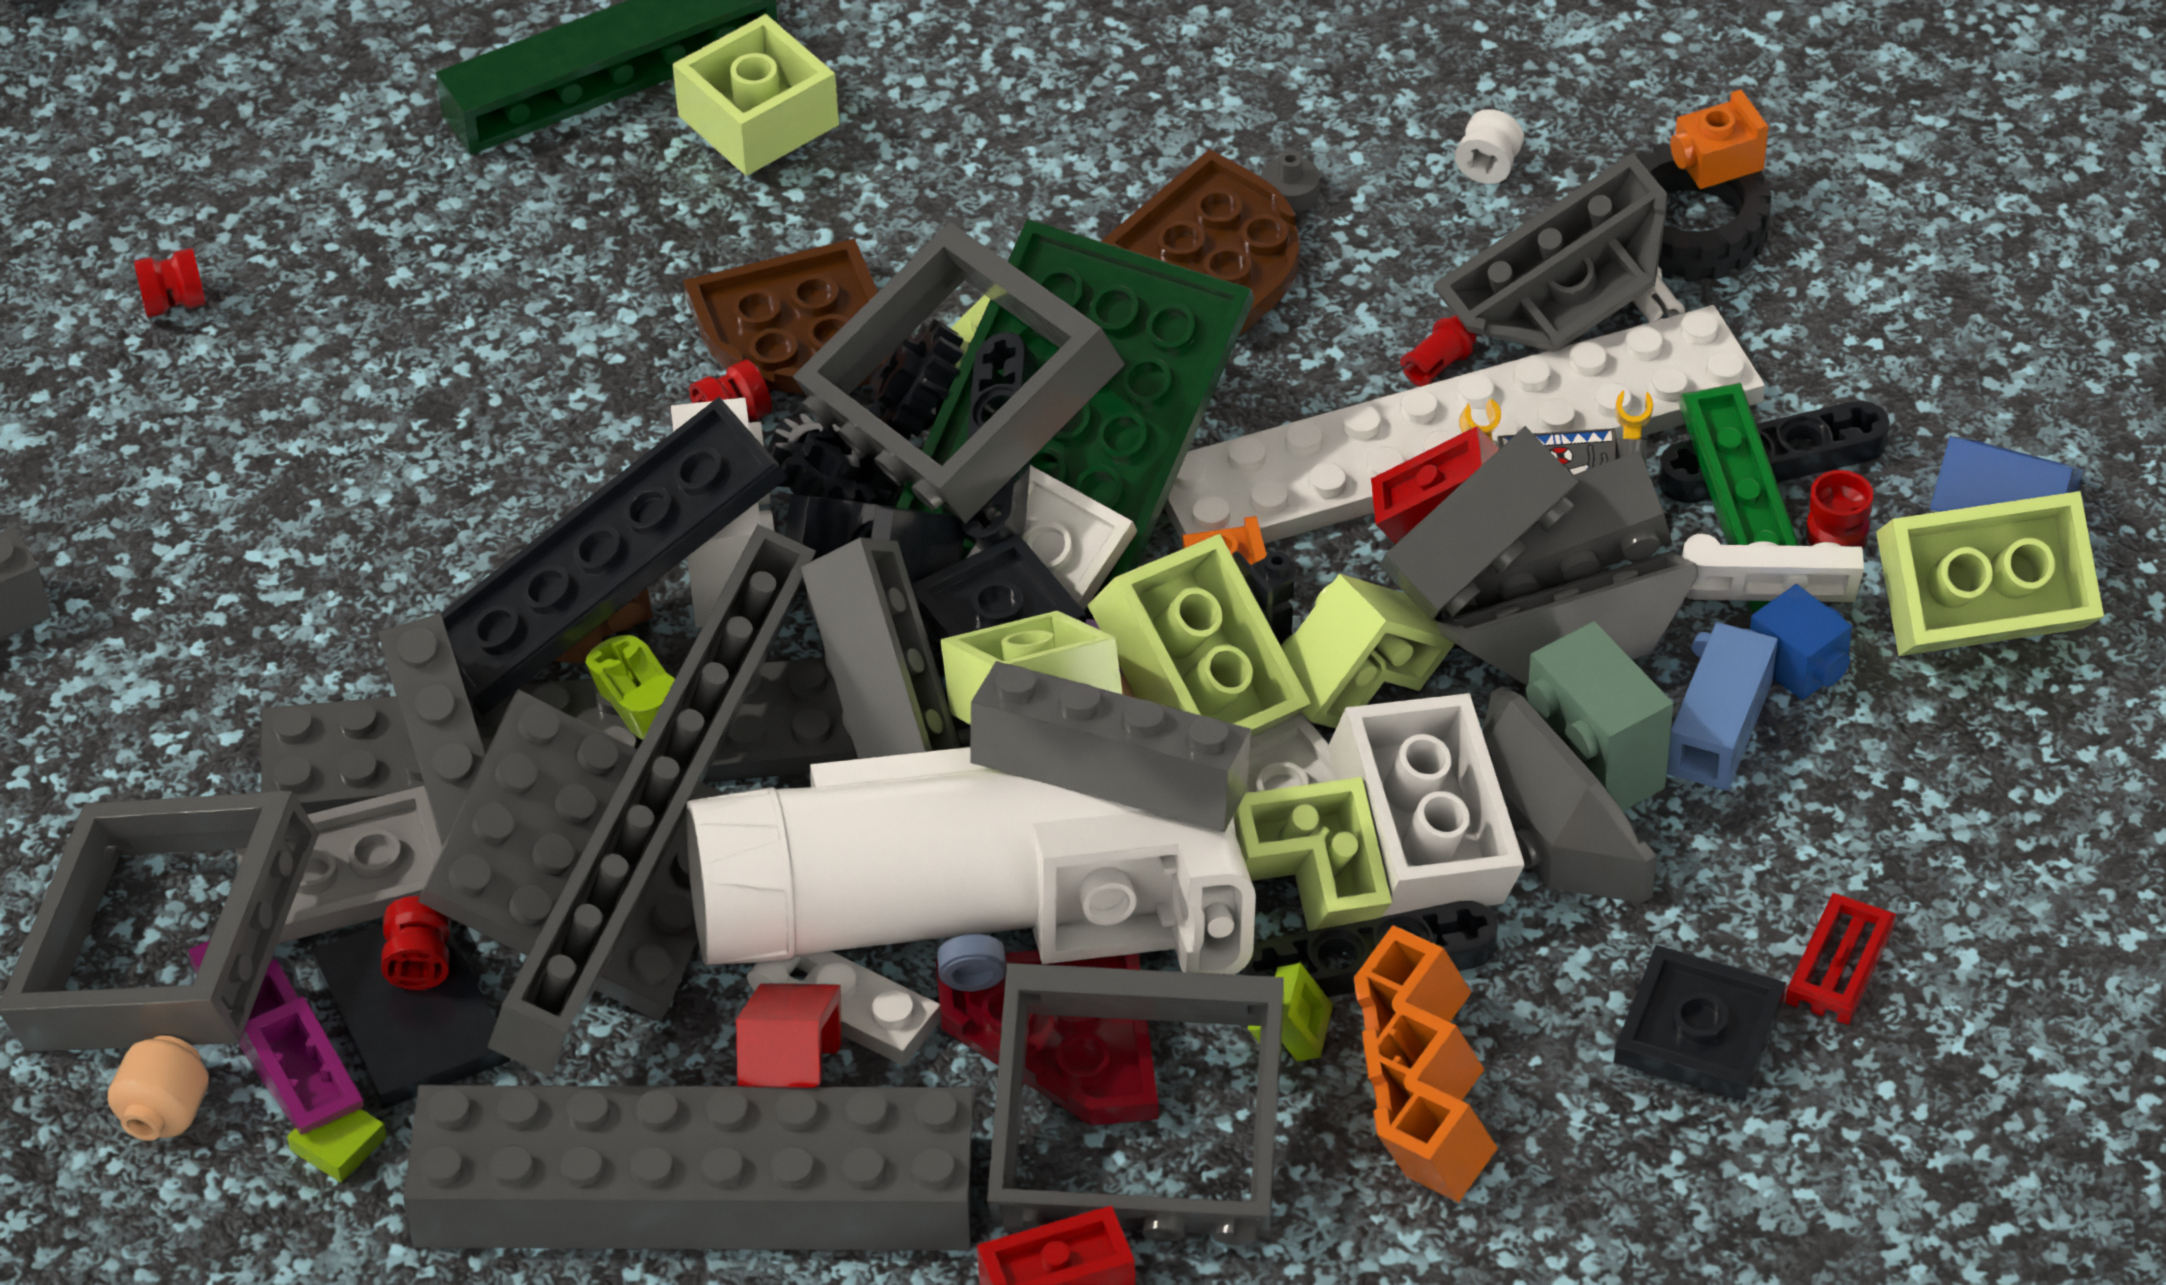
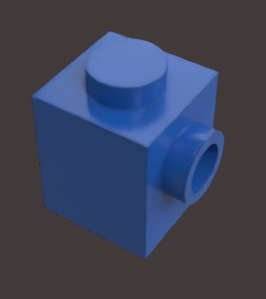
(1810, 641)

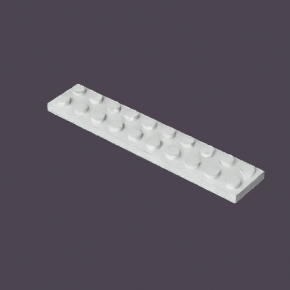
(1324, 464)

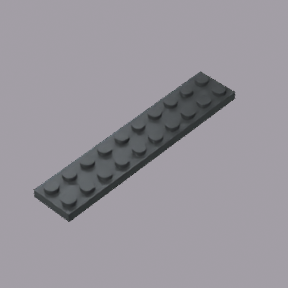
(363, 751)

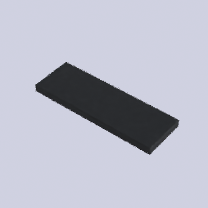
(606, 552)

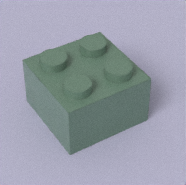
(1604, 711)

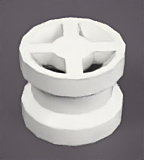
(1489, 146)

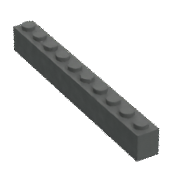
(650, 804)

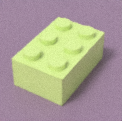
(1989, 573)
(1199, 639)

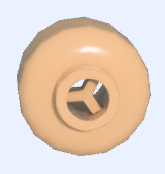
(158, 1088)

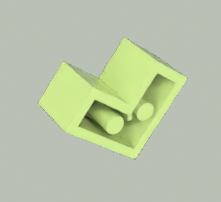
(1357, 642)
(1324, 840)

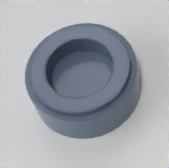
(971, 962)

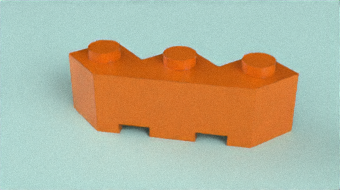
(1421, 1063)

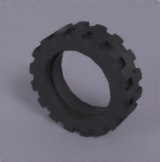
(1717, 249)

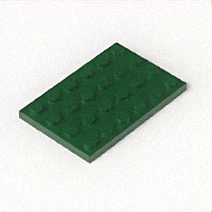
(1137, 429)

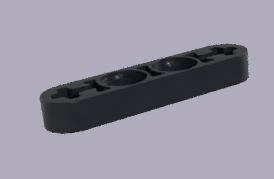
(987, 396)
(1844, 433)
(1362, 938)

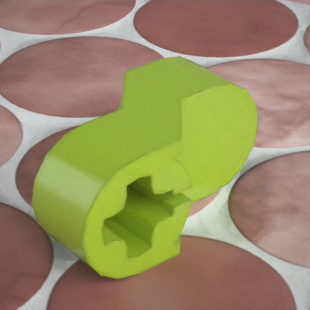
(630, 680)

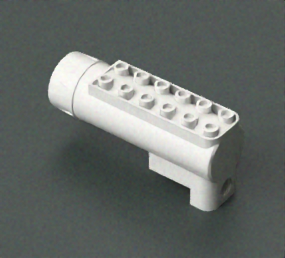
(955, 851)

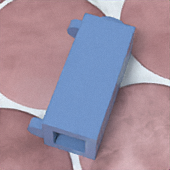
(1721, 704)

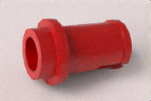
(1439, 350)

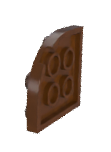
(1221, 225)
(781, 309)

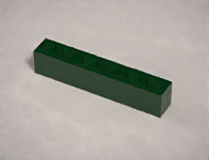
(581, 65)

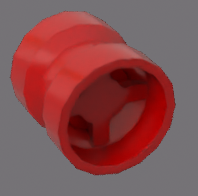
(169, 282)
(740, 381)
(1839, 509)
(415, 945)

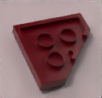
(1081, 1063)

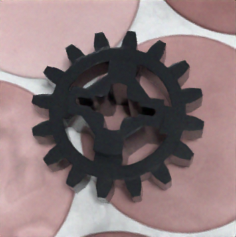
(916, 379)
(825, 466)

